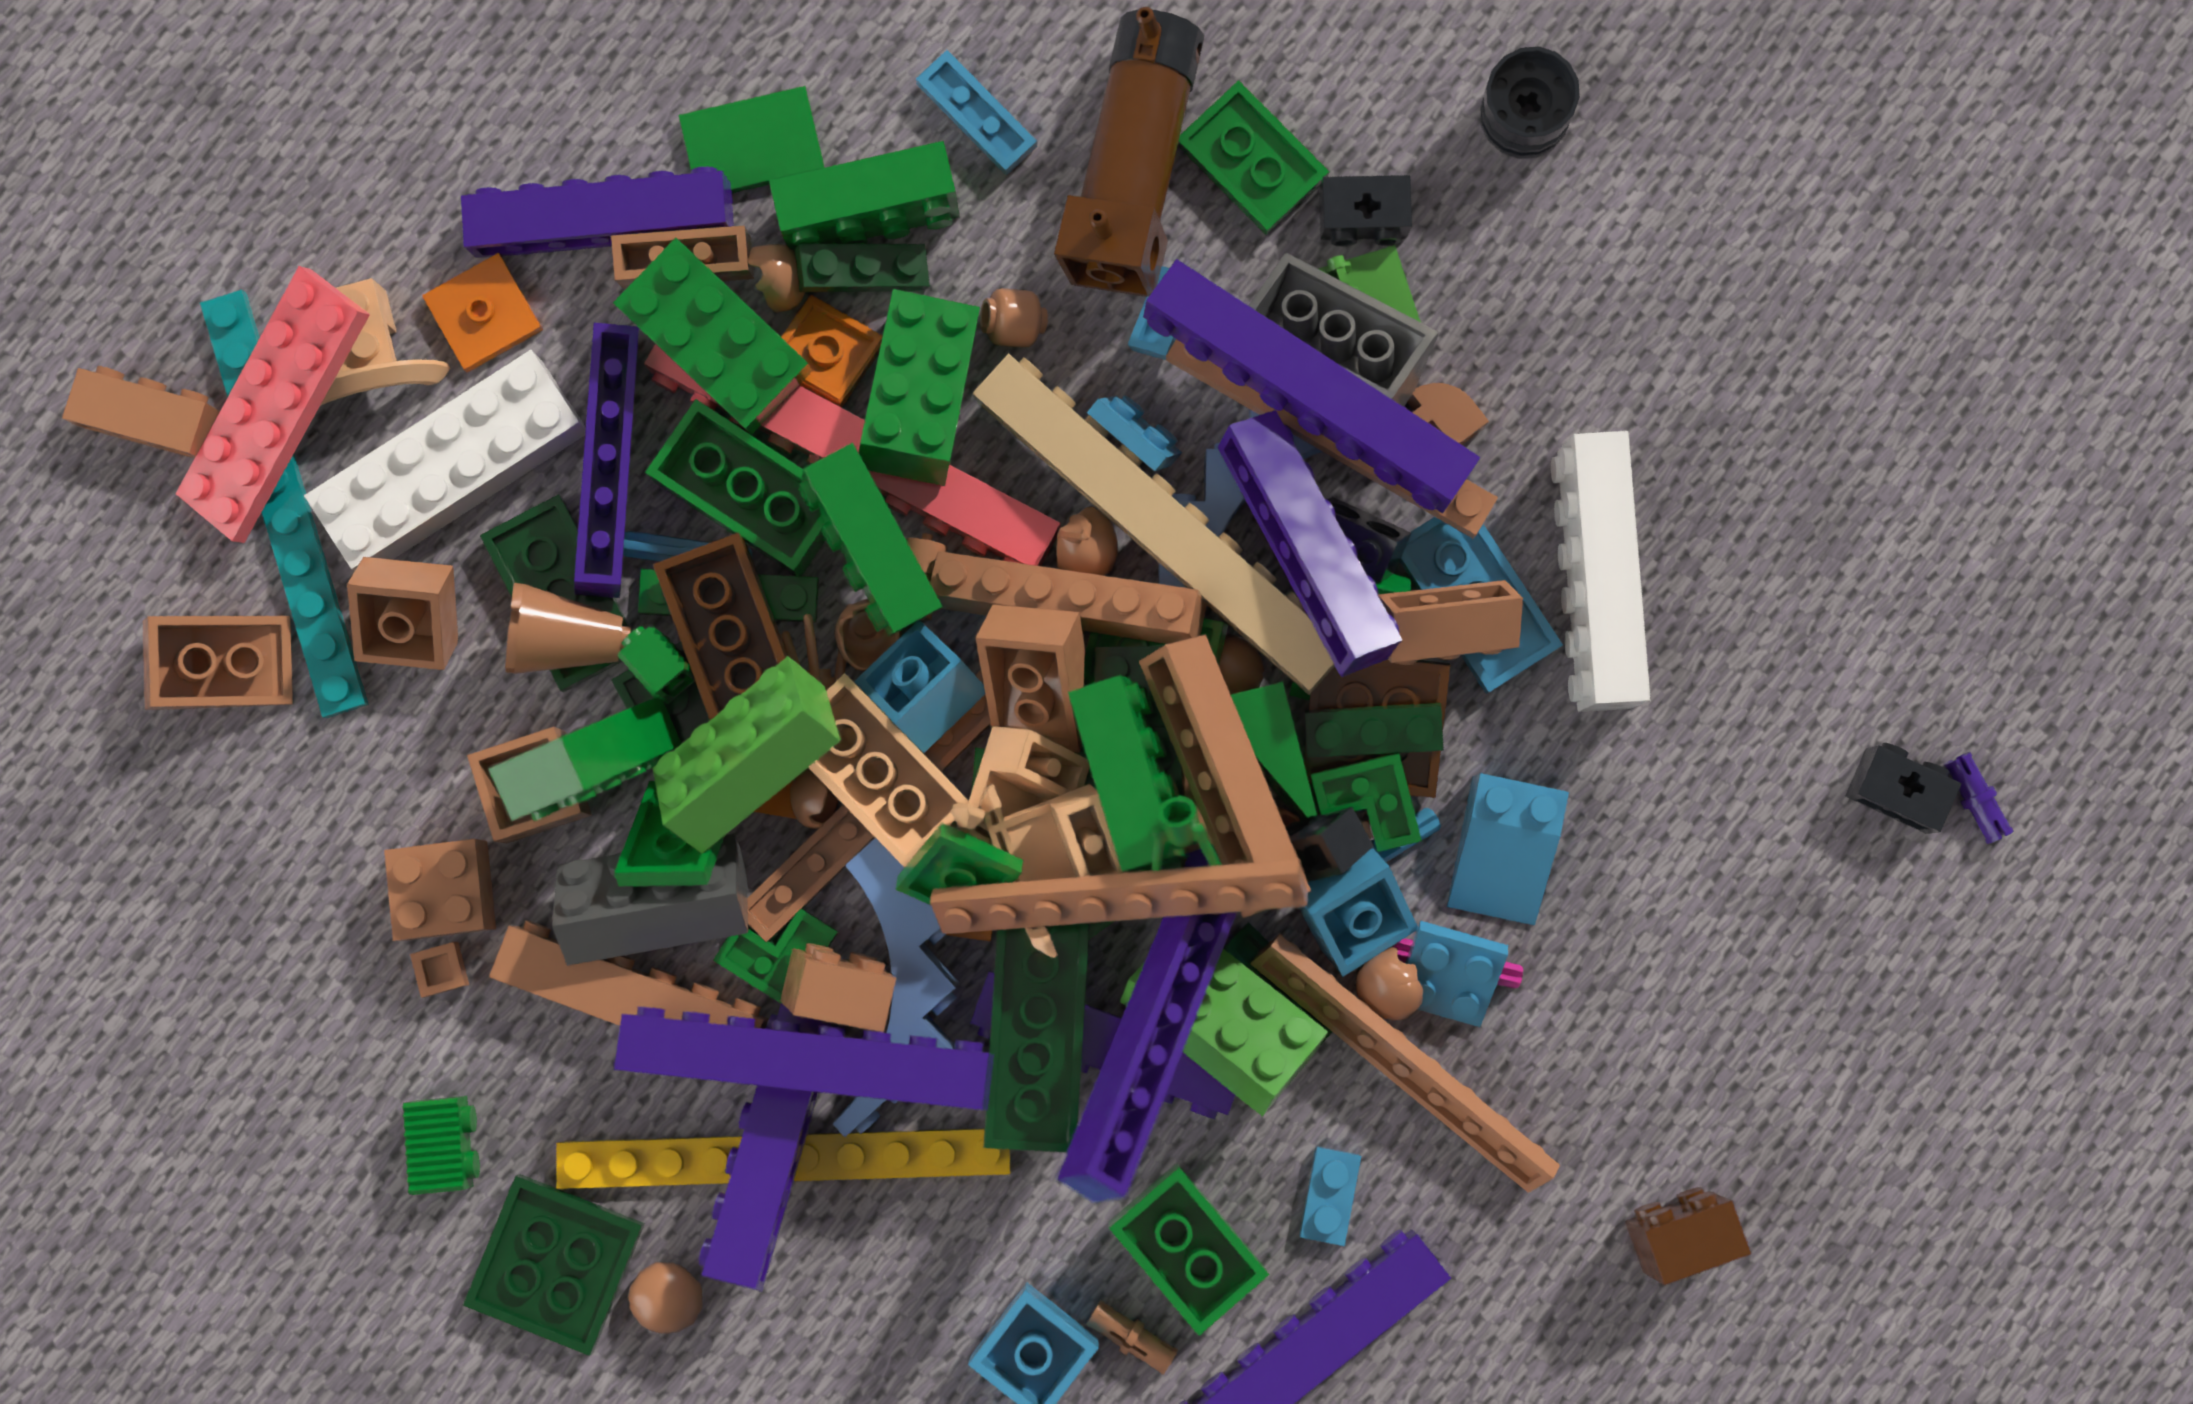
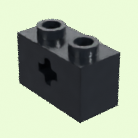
(1386, 199)
(1878, 788)

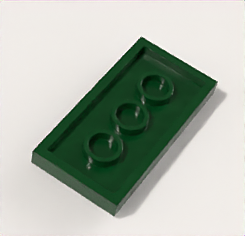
(541, 552)

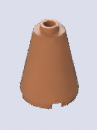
(559, 632)

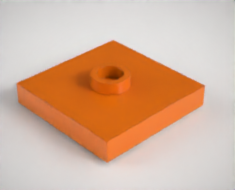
(482, 312)
(834, 347)

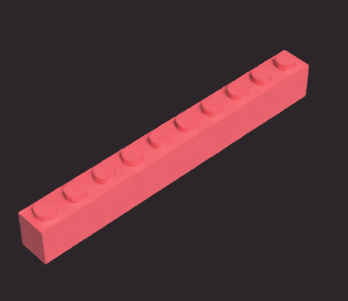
(964, 505)

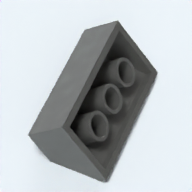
(1347, 326)

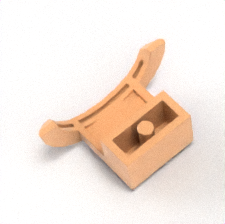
(372, 358)
(1024, 773)
(1054, 841)

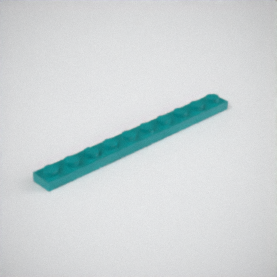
(293, 534)

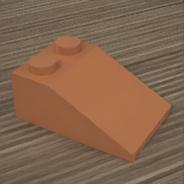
(216, 661)
(1029, 667)

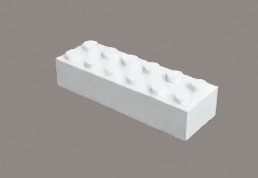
(447, 462)
(1601, 572)

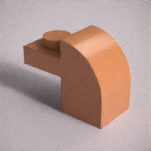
(1448, 410)

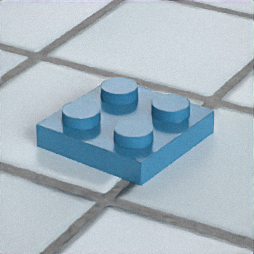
(1124, 422)
(1456, 971)

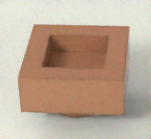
(439, 969)

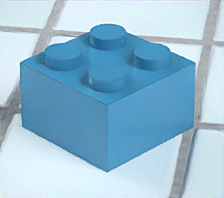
(921, 686)
(1357, 913)
(1033, 1350)

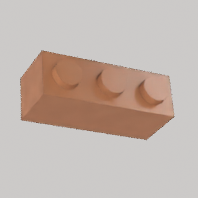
(720, 249)
(139, 411)
(1455, 621)

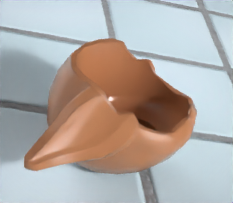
(1087, 543)

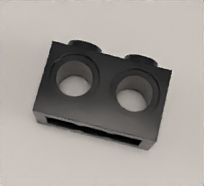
(1376, 541)
(1329, 843)

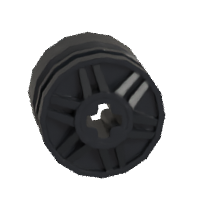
(1534, 78)

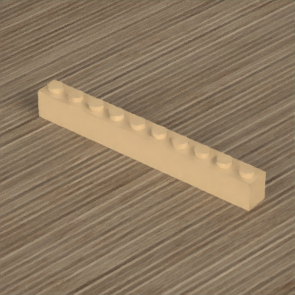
(1155, 520)

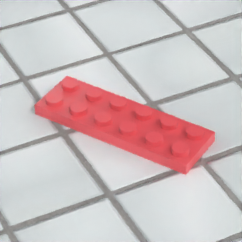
(272, 404)

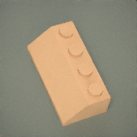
(883, 775)

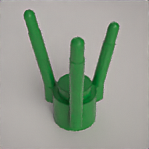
(1180, 827)

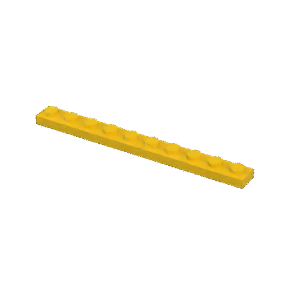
(823, 1158)

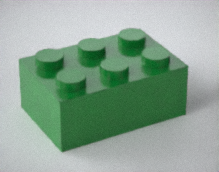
(1188, 1249)

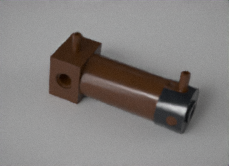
(1114, 229)

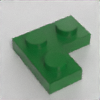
(1374, 786)
(767, 964)

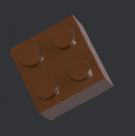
(1687, 1235)

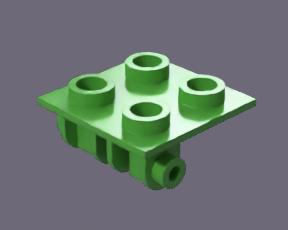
(1378, 276)

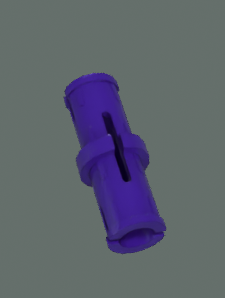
(1979, 798)

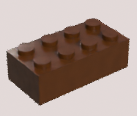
(721, 618)

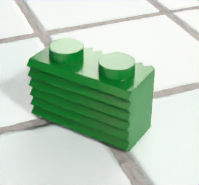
(656, 663)
(440, 1145)

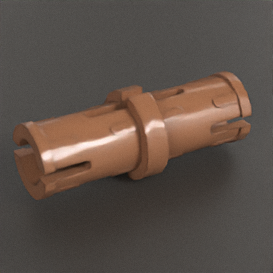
(1131, 1337)

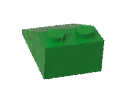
(1275, 745)

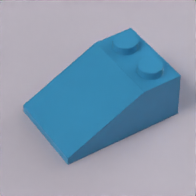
(1506, 848)

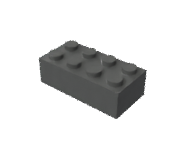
(606, 920)

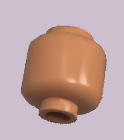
(1013, 317)

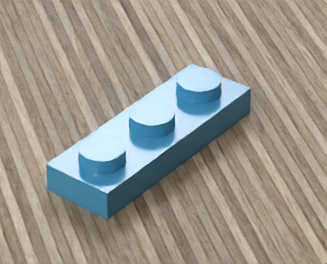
(976, 112)

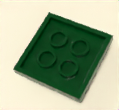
(553, 1264)

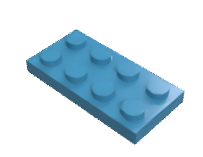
(1446, 558)

